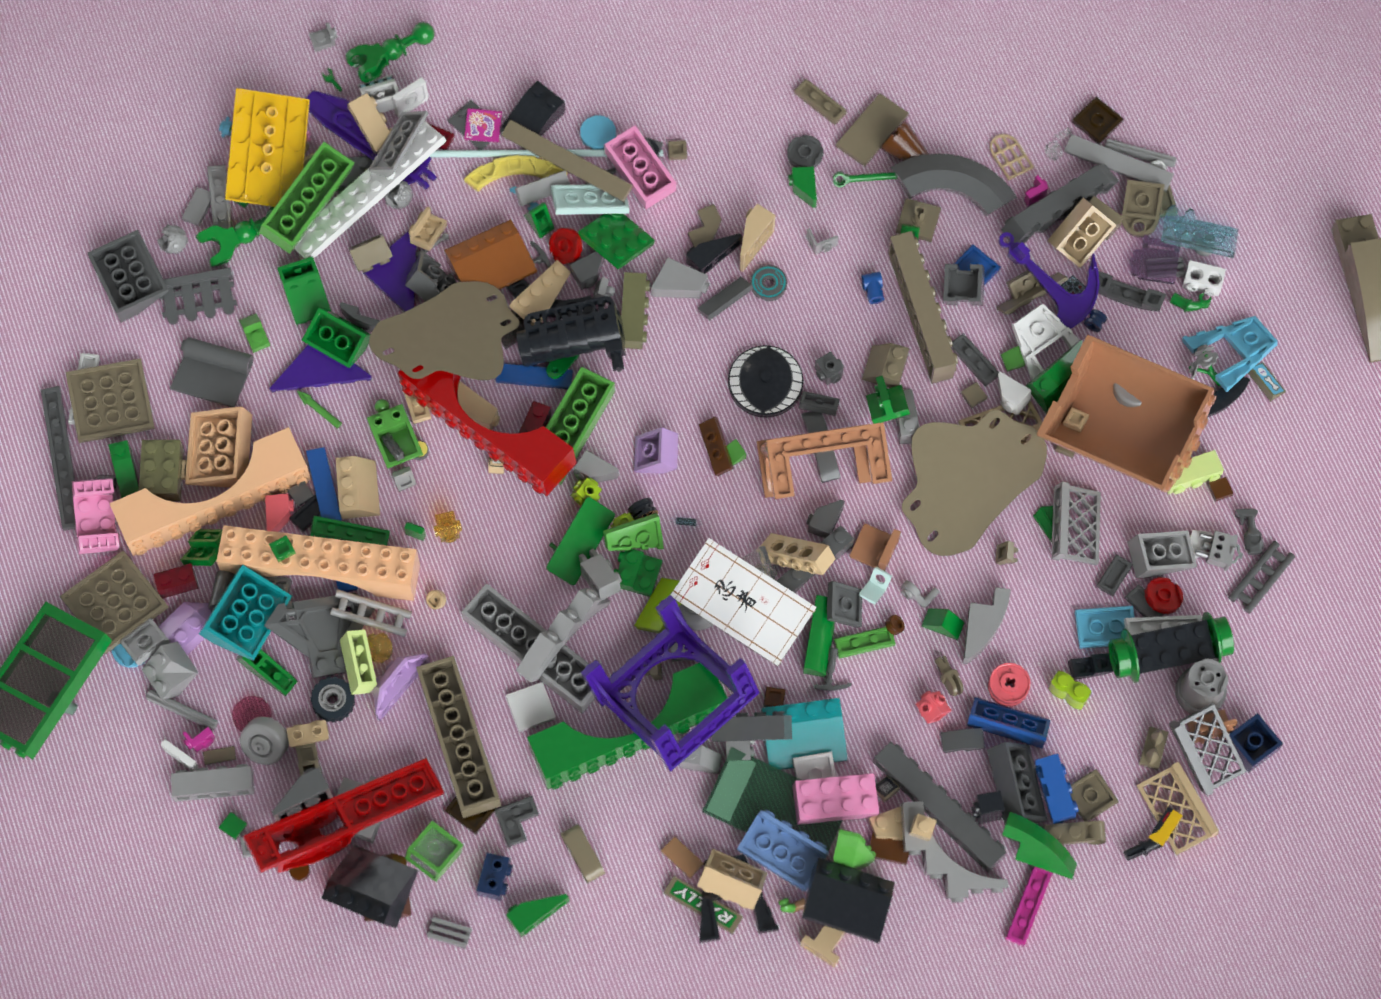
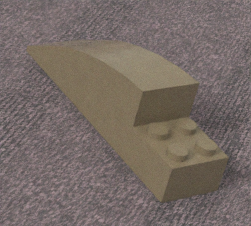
(1361, 263)

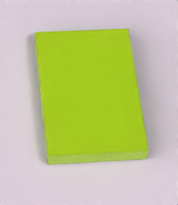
(649, 618)

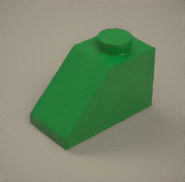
(804, 184)

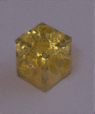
(447, 527)

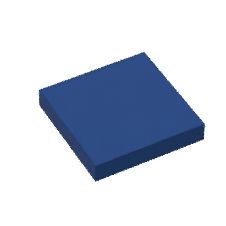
(976, 256)

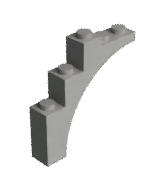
(566, 623)
(938, 863)

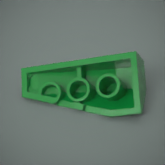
(1051, 382)

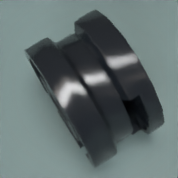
(642, 508)

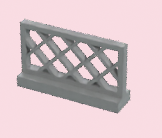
(1062, 519)

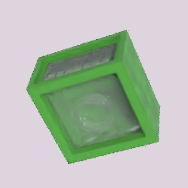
(434, 851)

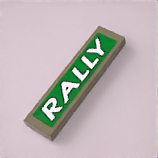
(691, 899)

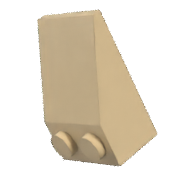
(758, 229)

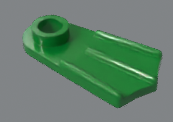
(560, 366)
(1044, 518)

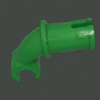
(1190, 305)

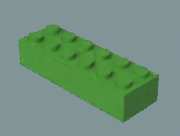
(306, 197)
(581, 409)

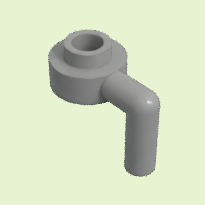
(910, 591)

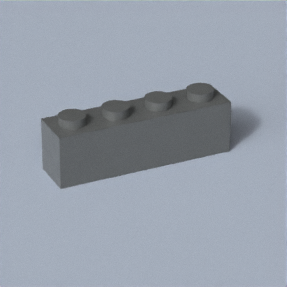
(755, 727)

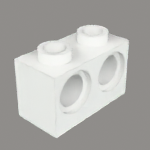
(1204, 273)

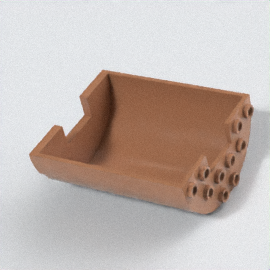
(1141, 441)

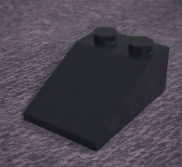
(537, 109)

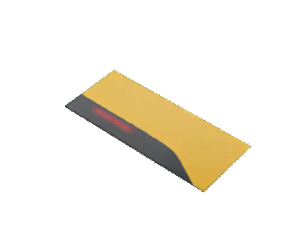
(1165, 826)

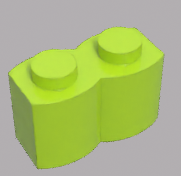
(1073, 692)

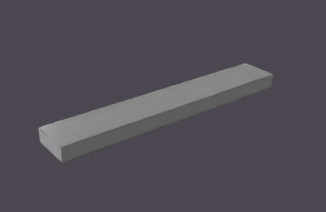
(1117, 161)

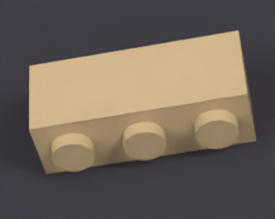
(370, 121)

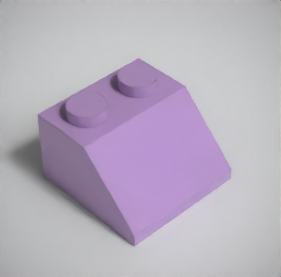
(656, 451)

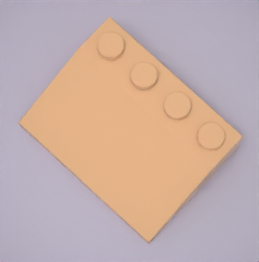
(218, 447)

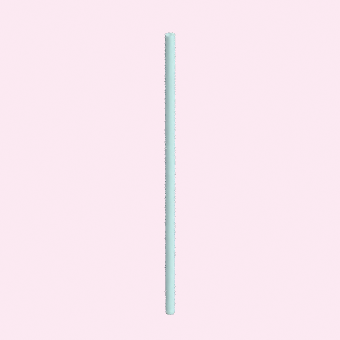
(504, 153)

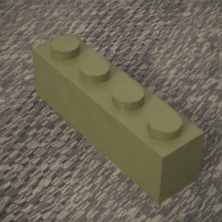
(633, 309)

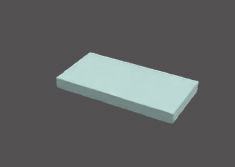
(585, 200)

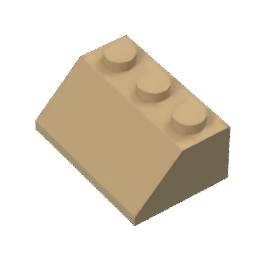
(1081, 232)
(357, 487)
(732, 879)

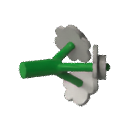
(1206, 359)

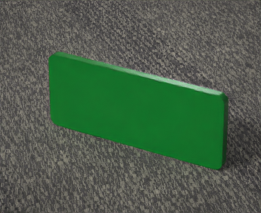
(581, 536)

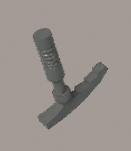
(542, 258)
(830, 669)

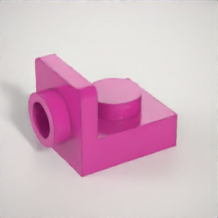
(1036, 192)

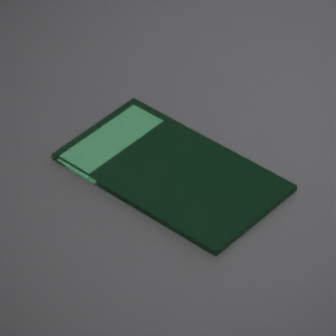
(754, 786)

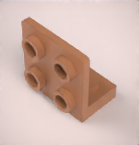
(875, 546)
(1229, 725)

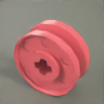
(1008, 695)

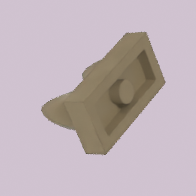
(1153, 748)

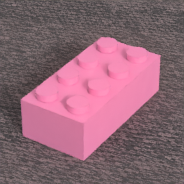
(640, 167)
(835, 799)

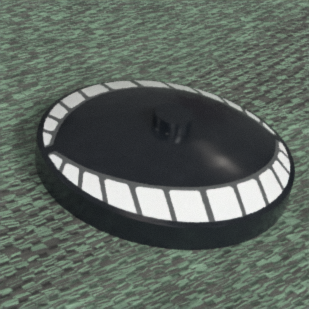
(765, 381)

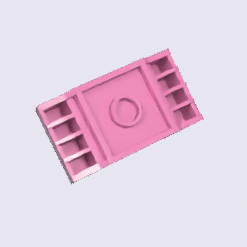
(94, 516)

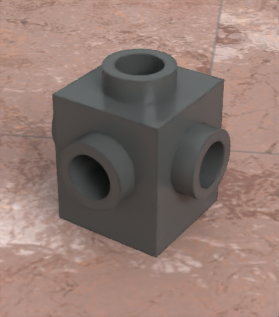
(829, 368)

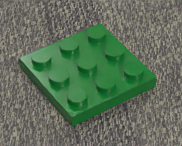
(616, 238)

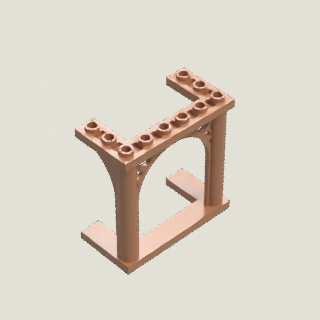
(868, 446)

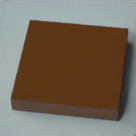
(889, 850)

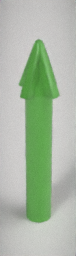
(307, 399)

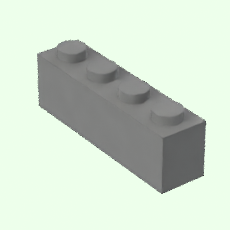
(212, 783)

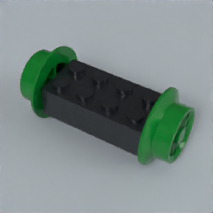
(1170, 647)

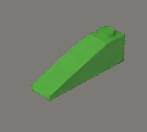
(852, 851)

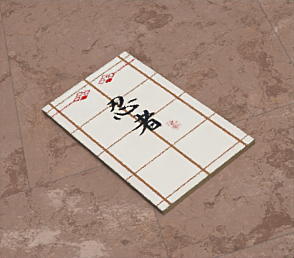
(743, 602)

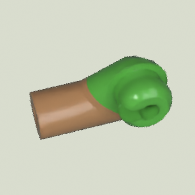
(791, 907)

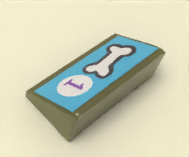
(1266, 381)

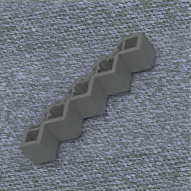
(1059, 203)

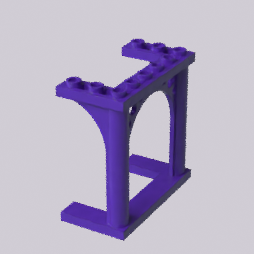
(661, 741)

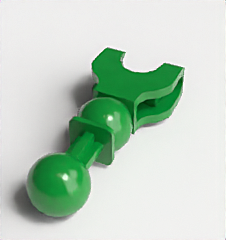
(375, 57)
(231, 238)

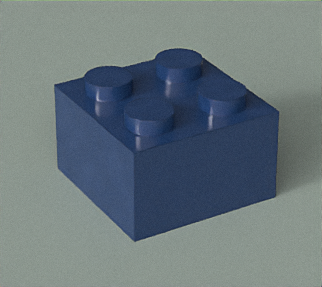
(1255, 742)

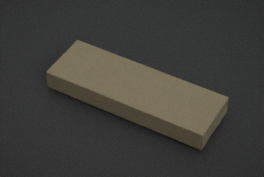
(820, 102)

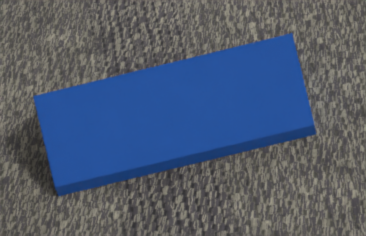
(1009, 723)

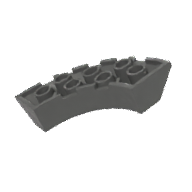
(954, 175)
(427, 278)

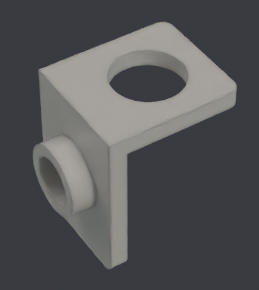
(823, 246)

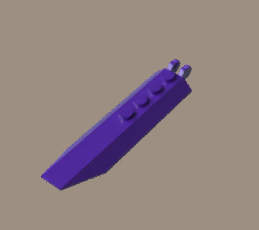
(336, 117)

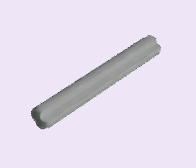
(1139, 152)
(182, 710)

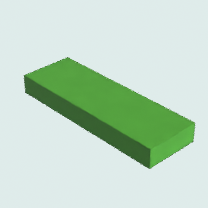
(864, 642)

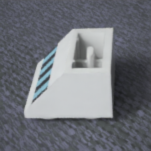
(382, 91)

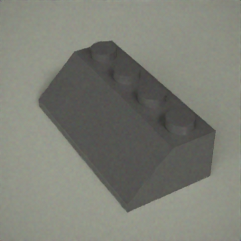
(1017, 780)

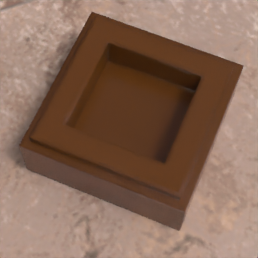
(1220, 489)
(774, 697)

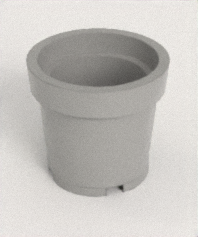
(1208, 675)

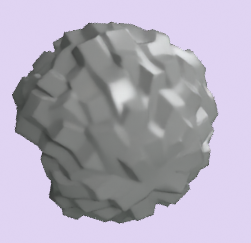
(399, 196)
(173, 240)

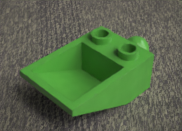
(398, 425)

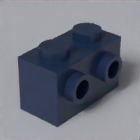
(494, 876)

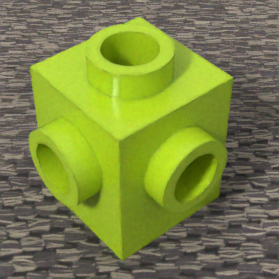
(581, 488)

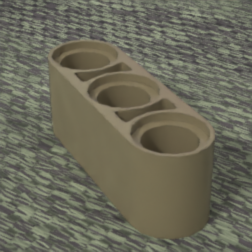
(582, 853)

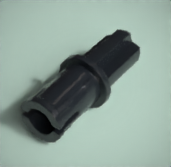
(1142, 848)

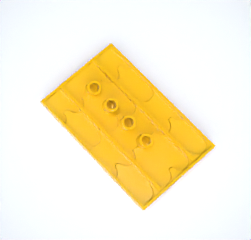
(265, 146)

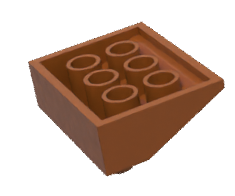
(492, 257)

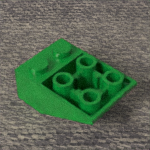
(303, 289)

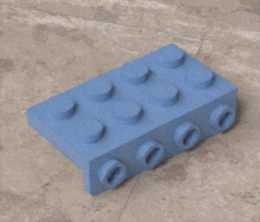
(781, 849)

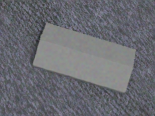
(397, 143)

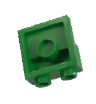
(638, 571)

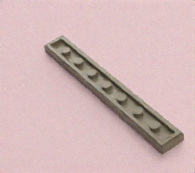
(567, 161)

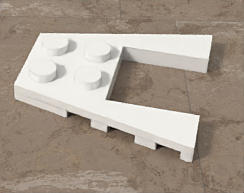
(1038, 331)

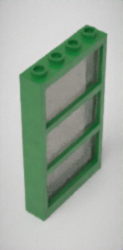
(45, 677)

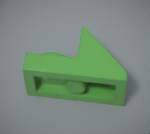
(254, 332)

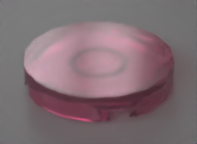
(248, 709)

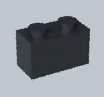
(988, 807)

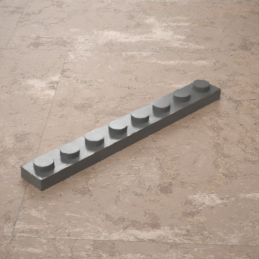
(60, 453)

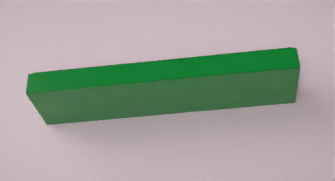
(348, 531)

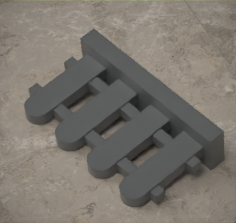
(187, 291)

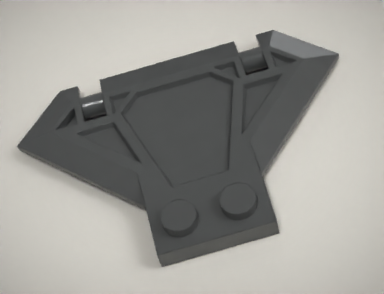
(316, 631)

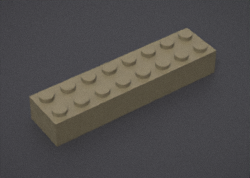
(922, 307)
(458, 736)

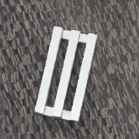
(179, 755)

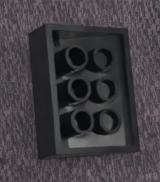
(371, 886)
(848, 900)

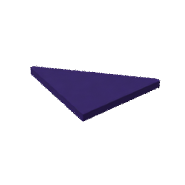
(392, 275)
(317, 370)

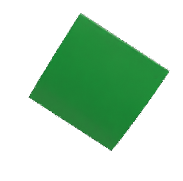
(203, 548)

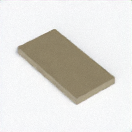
(872, 129)

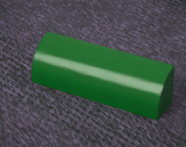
(819, 640)

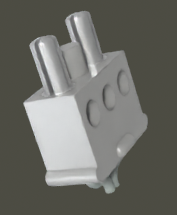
(1226, 549)

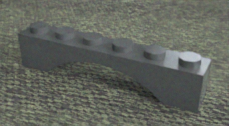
(839, 542)

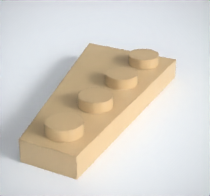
(541, 292)

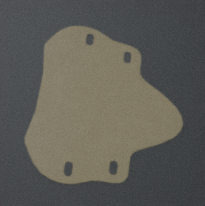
(448, 333)
(969, 478)

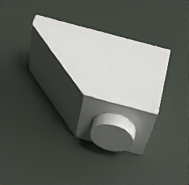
(1013, 394)

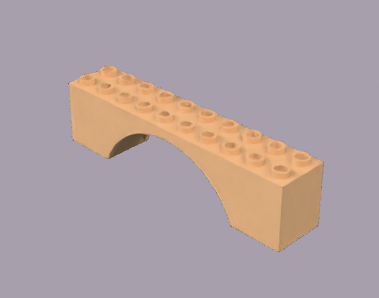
(152, 521)
(373, 567)

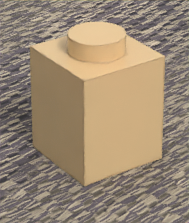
(922, 827)

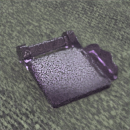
(1153, 263)

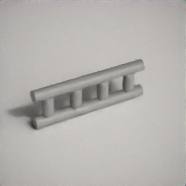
(378, 622)

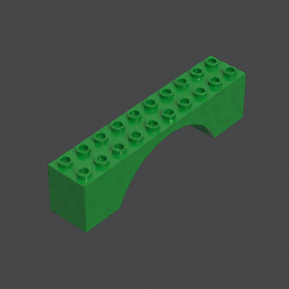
(567, 754)

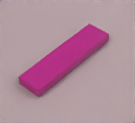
(1028, 906)

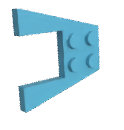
(1247, 337)

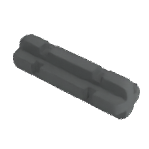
(393, 447)

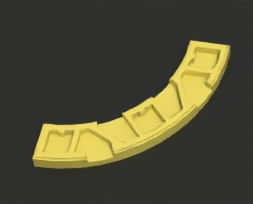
(510, 166)

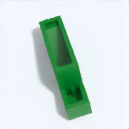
(1039, 846)

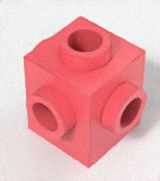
(933, 706)

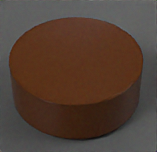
(895, 624)
(300, 873)

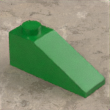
(124, 467)
(269, 671)
(532, 913)

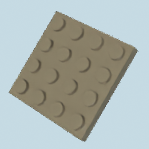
(109, 400)
(115, 599)

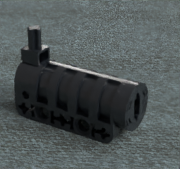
(573, 334)

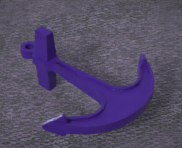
(1070, 307)

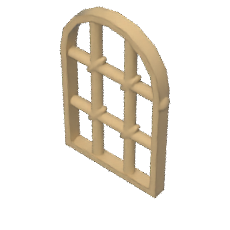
(1016, 158)

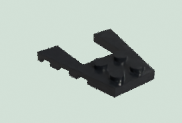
(708, 923)

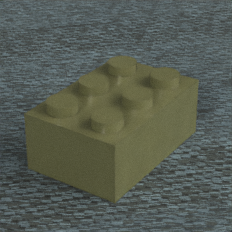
(162, 468)

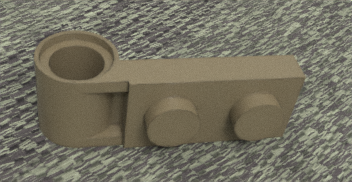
(1078, 832)

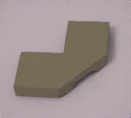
(711, 222)

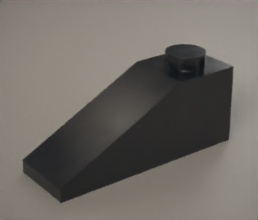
(710, 253)

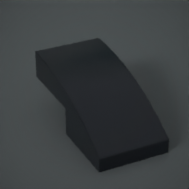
(1090, 666)

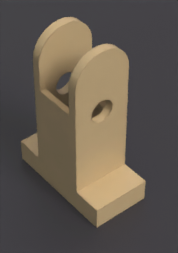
(824, 945)

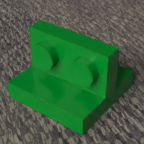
(887, 403)

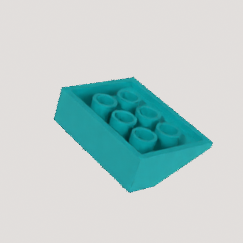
(242, 612)
(815, 730)

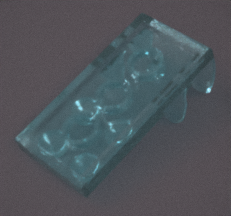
(1197, 234)

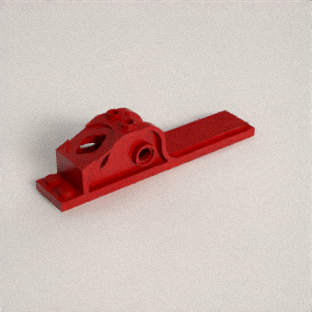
(356, 810)

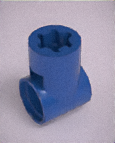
(873, 285)

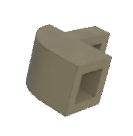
(307, 757)

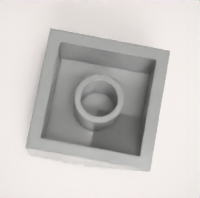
(169, 670)

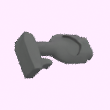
(1252, 537)

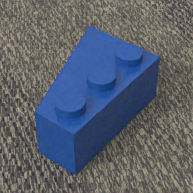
(1055, 789)

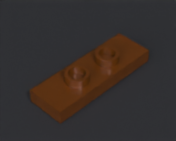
(716, 446)

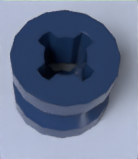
(1095, 320)

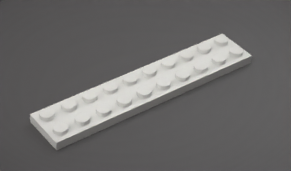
(364, 194)

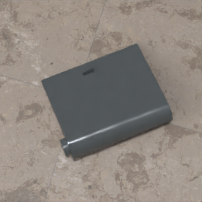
(212, 372)

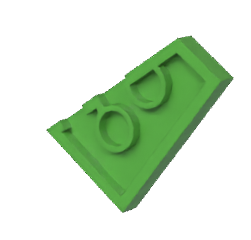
(640, 533)

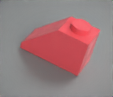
(278, 511)

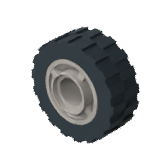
(326, 689)

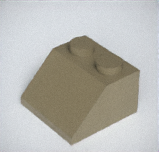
(370, 253)
(886, 361)

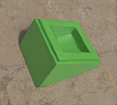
(1013, 359)
(736, 452)

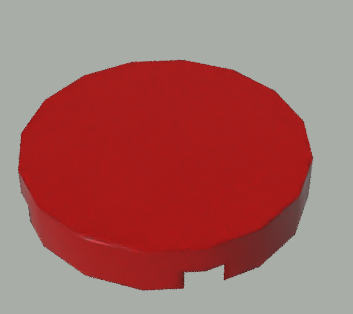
(565, 245)
(1163, 595)

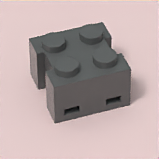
(964, 285)

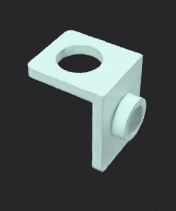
(874, 589)

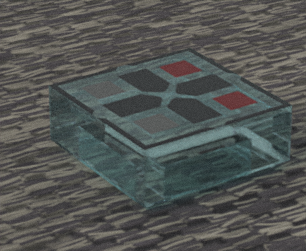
(1073, 285)

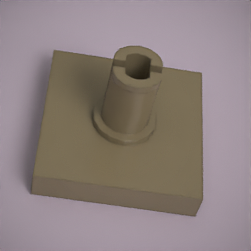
(921, 215)

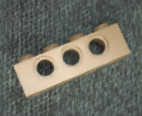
(798, 554)

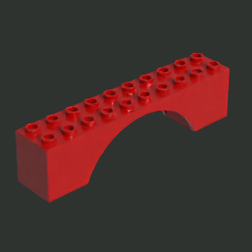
(533, 455)

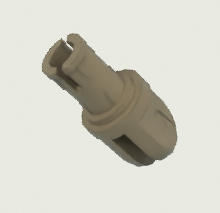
(949, 677)

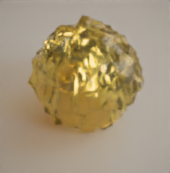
(380, 647)

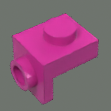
(201, 741)

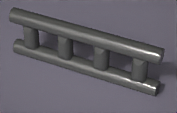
(1262, 588)

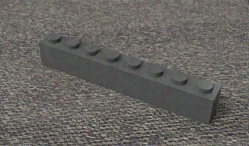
(939, 806)

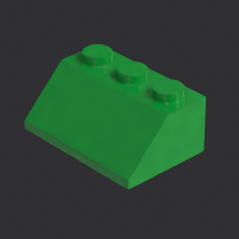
(336, 337)

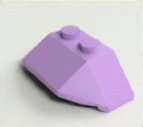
(185, 625)
(395, 681)

